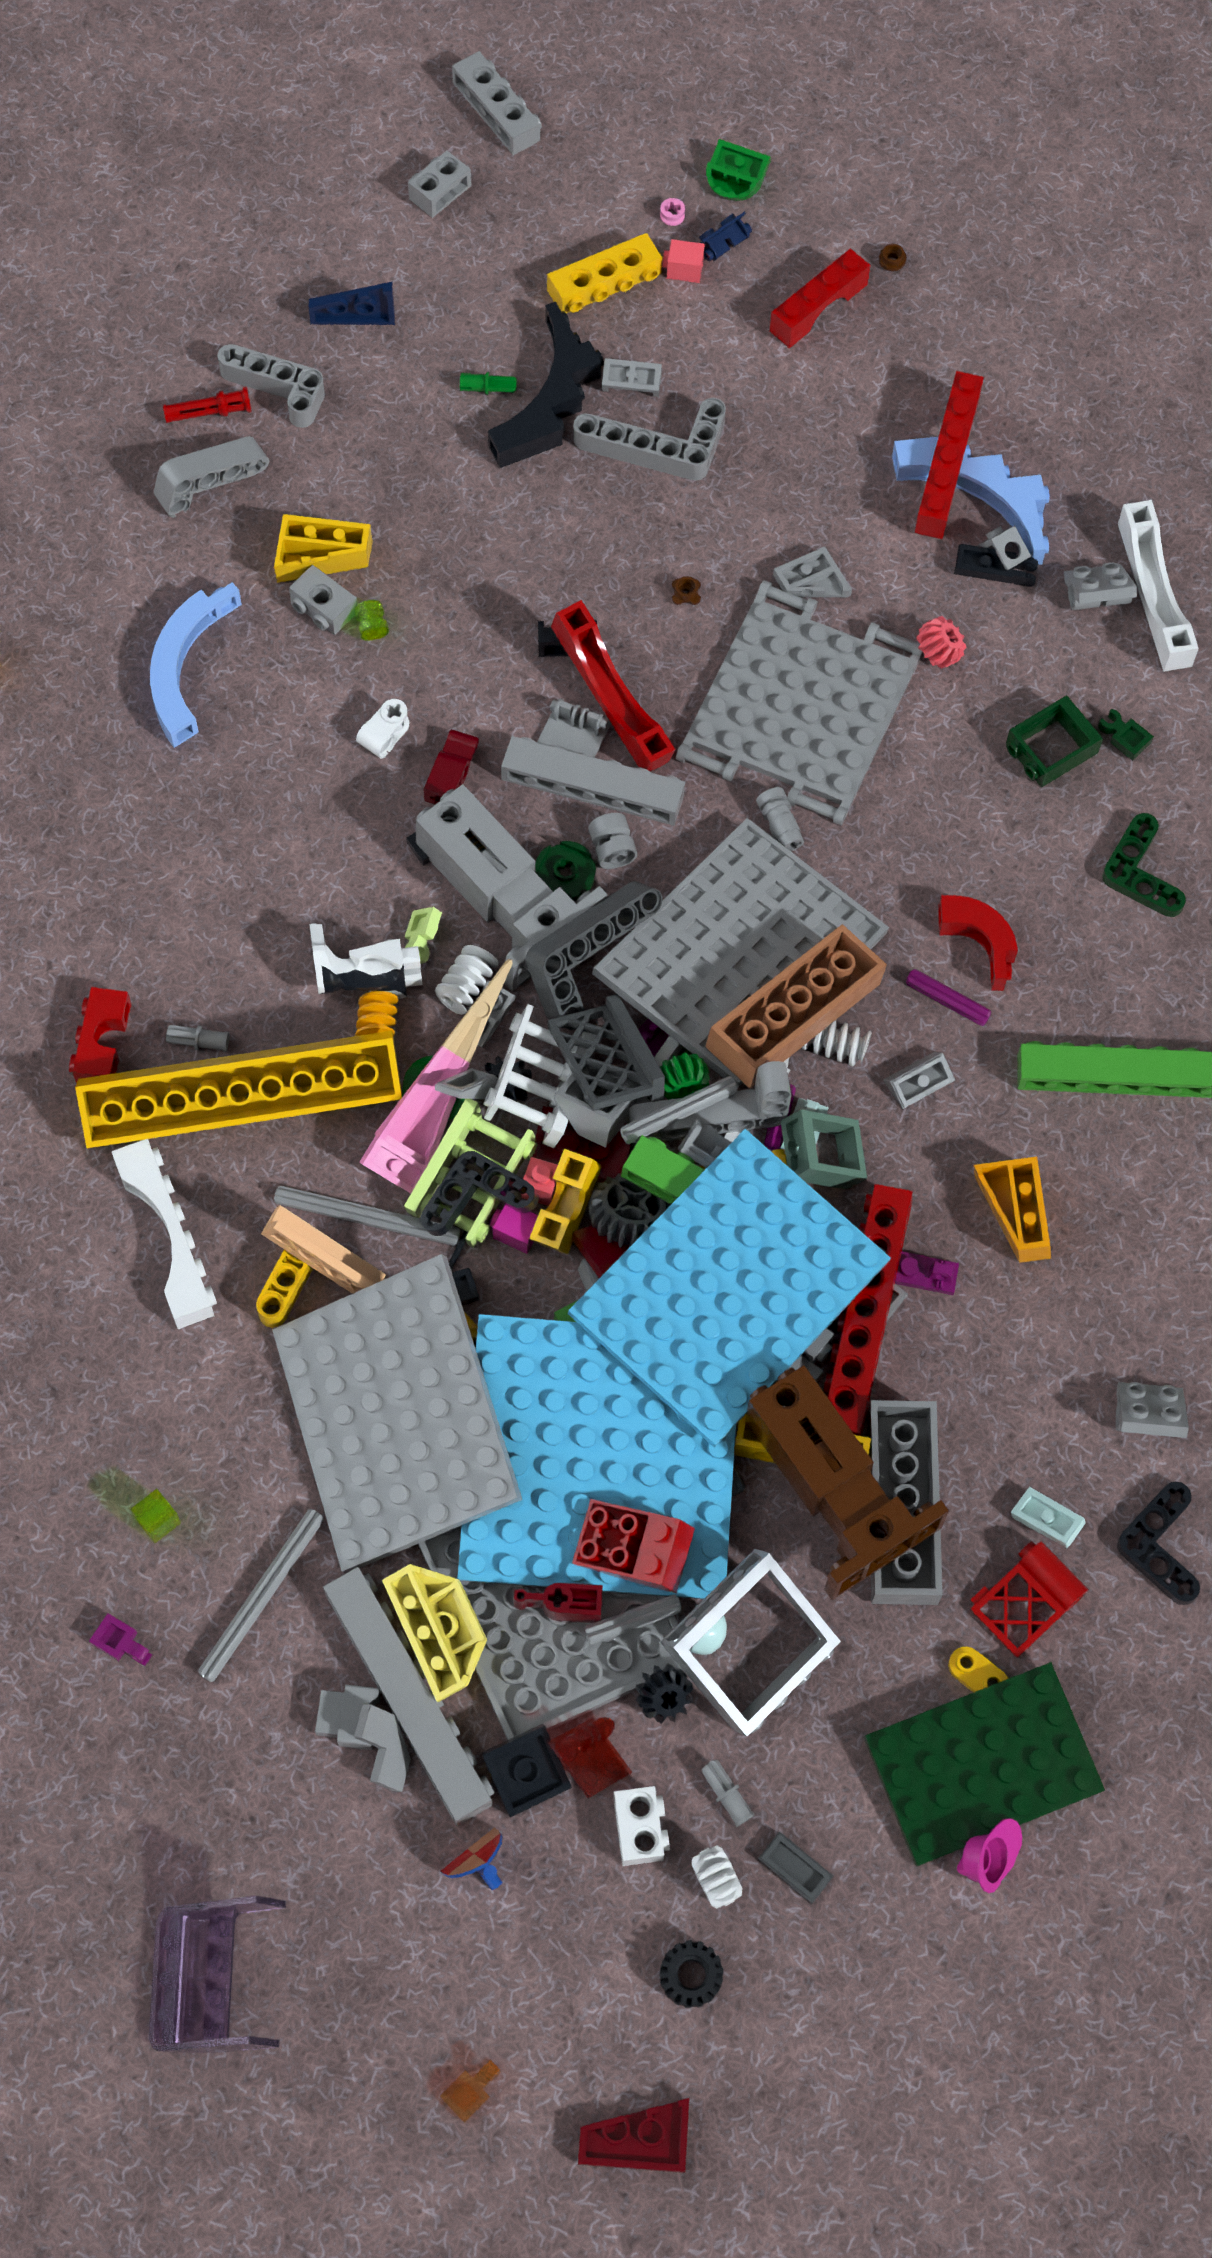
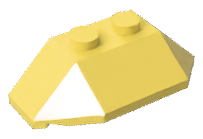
(438, 1626)

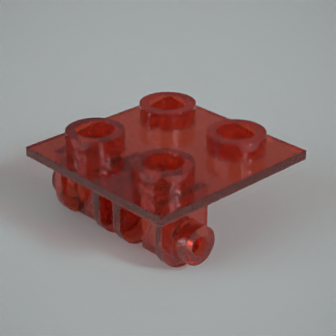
(591, 1755)

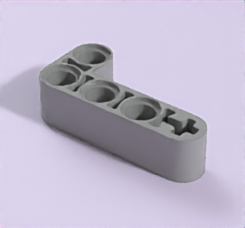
(280, 377)
(205, 470)

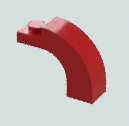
(985, 925)

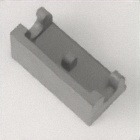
(632, 376)
(703, 1144)

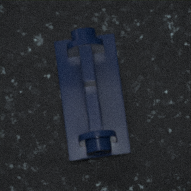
(732, 230)

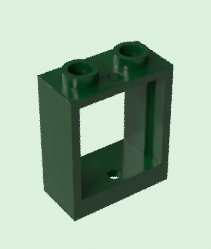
(1075, 725)

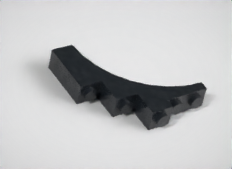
(540, 423)

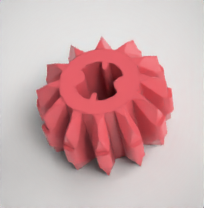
(941, 642)

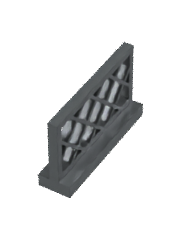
(622, 1029)

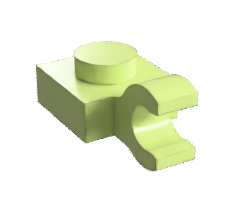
(422, 928)

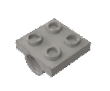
(1099, 584)
(1151, 1410)

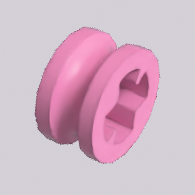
(677, 206)

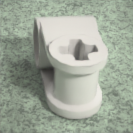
(384, 728)

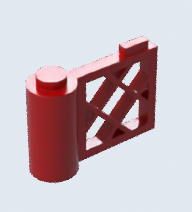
(1044, 1575)

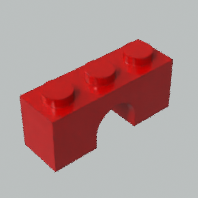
(102, 1012)

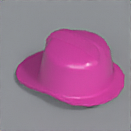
(991, 1855)

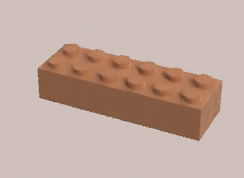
(796, 1004)

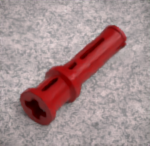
(223, 403)

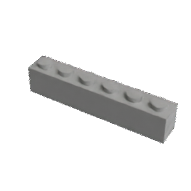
(593, 780)

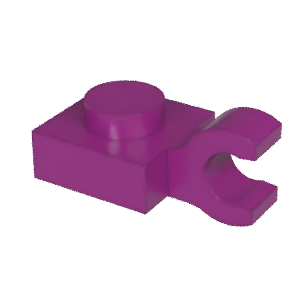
(117, 1638)

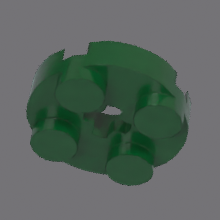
(568, 854)

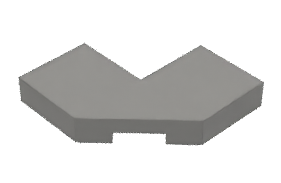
(392, 1759)

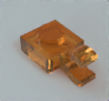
(466, 2093)

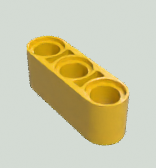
(279, 1295)

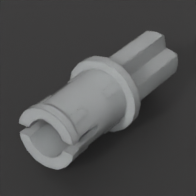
(197, 1037)
(727, 1792)

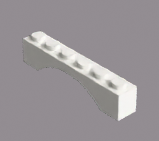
(1168, 625)
(184, 1289)

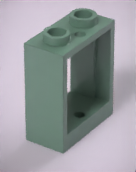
(799, 1132)

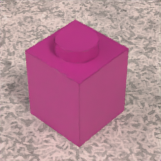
(513, 1228)

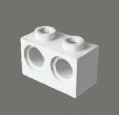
(633, 1826)

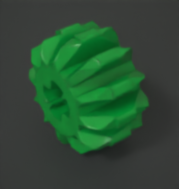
(684, 1075)

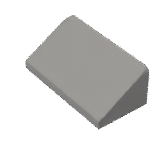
(920, 1079)

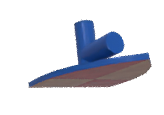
(478, 1859)

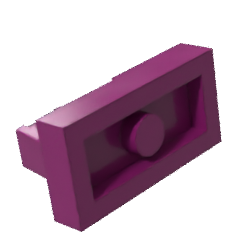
(927, 1273)

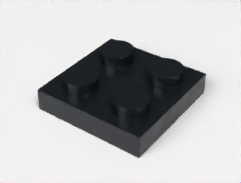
(526, 1770)

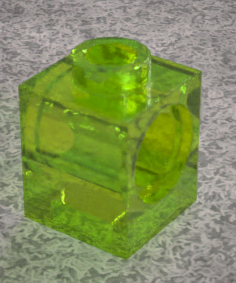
(155, 1516)

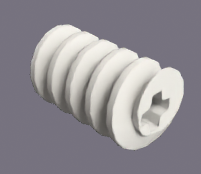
(463, 978)
(841, 1042)

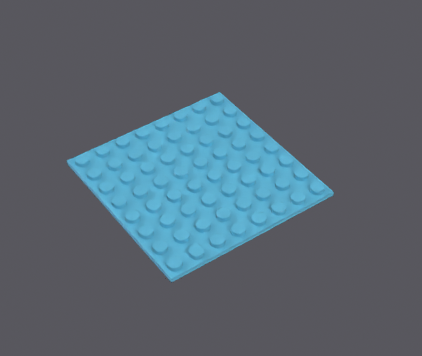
(581, 1433)

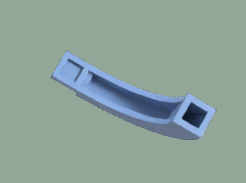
(169, 654)

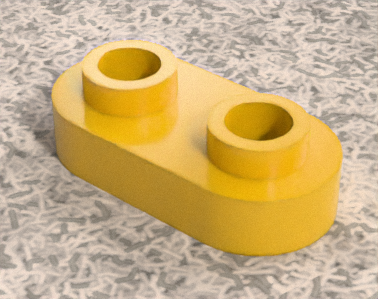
(980, 1672)

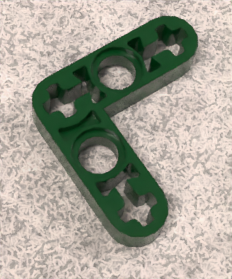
(1132, 875)

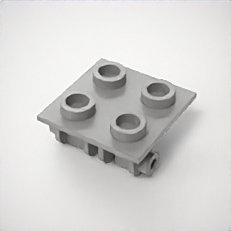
(574, 728)

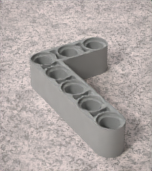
(655, 444)
(746, 1109)

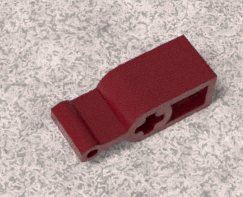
(450, 765)
(578, 1603)

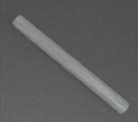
(360, 1214)
(260, 1595)

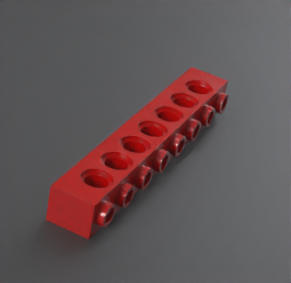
(896, 1205)

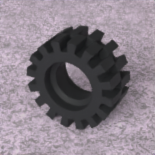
(706, 1958)

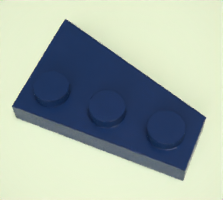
(355, 307)

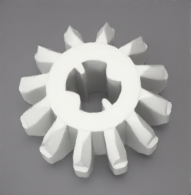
(717, 1876)

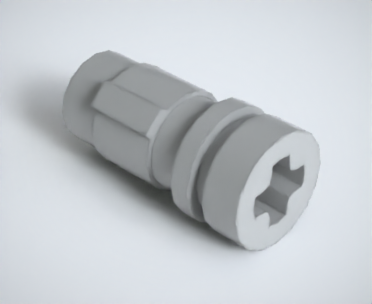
(781, 821)

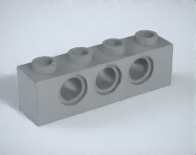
(496, 102)

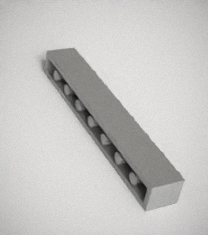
(408, 1697)

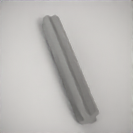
(678, 1110)

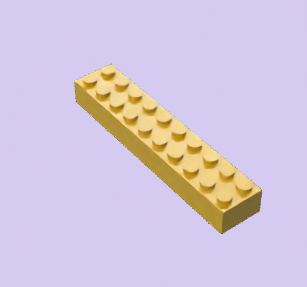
(238, 1089)

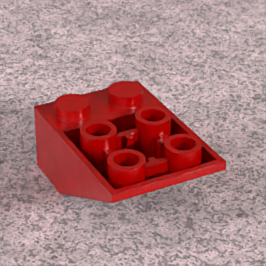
(634, 1545)

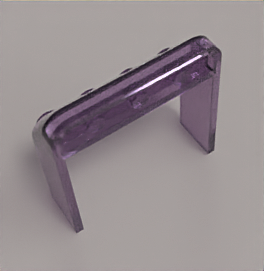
(195, 1977)

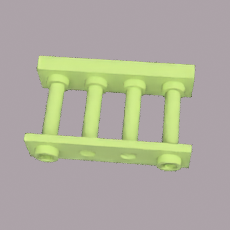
(453, 1146)

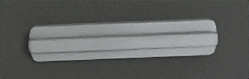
(632, 1619)

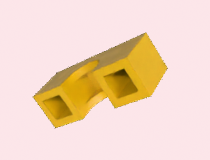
(574, 1184)

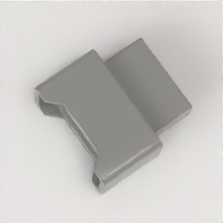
(340, 1714)

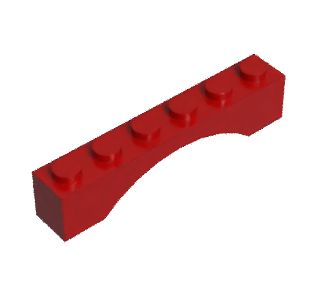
(949, 455)
(586, 649)

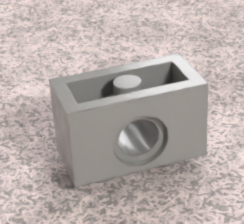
(316, 587)

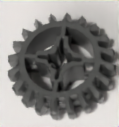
(630, 1212)

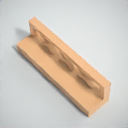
(320, 1251)

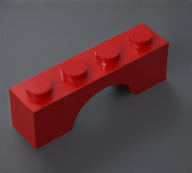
(799, 312)

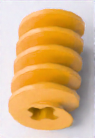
(376, 1013)

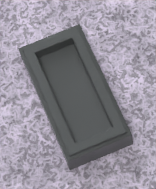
(795, 1867)

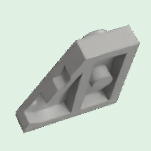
(812, 576)

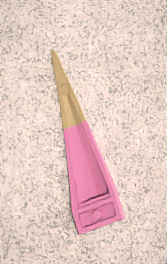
(418, 1121)

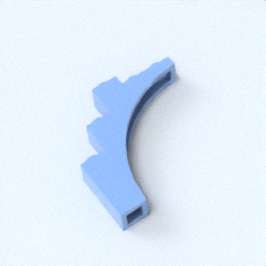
(987, 478)

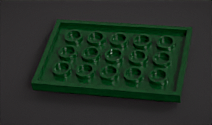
(983, 1761)

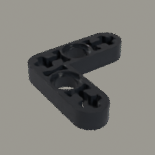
(469, 1182)
(1150, 1549)

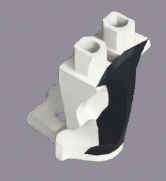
(371, 968)

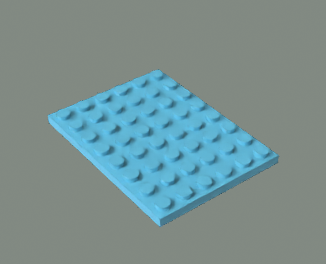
(729, 1286)

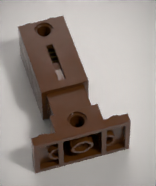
(835, 1478)

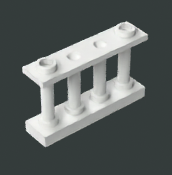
(554, 1122)

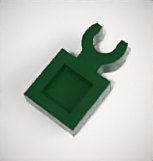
(1127, 737)

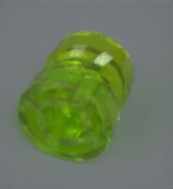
(371, 620)

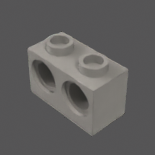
(439, 183)

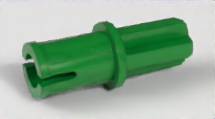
(487, 383)

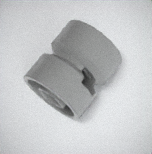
(612, 841)

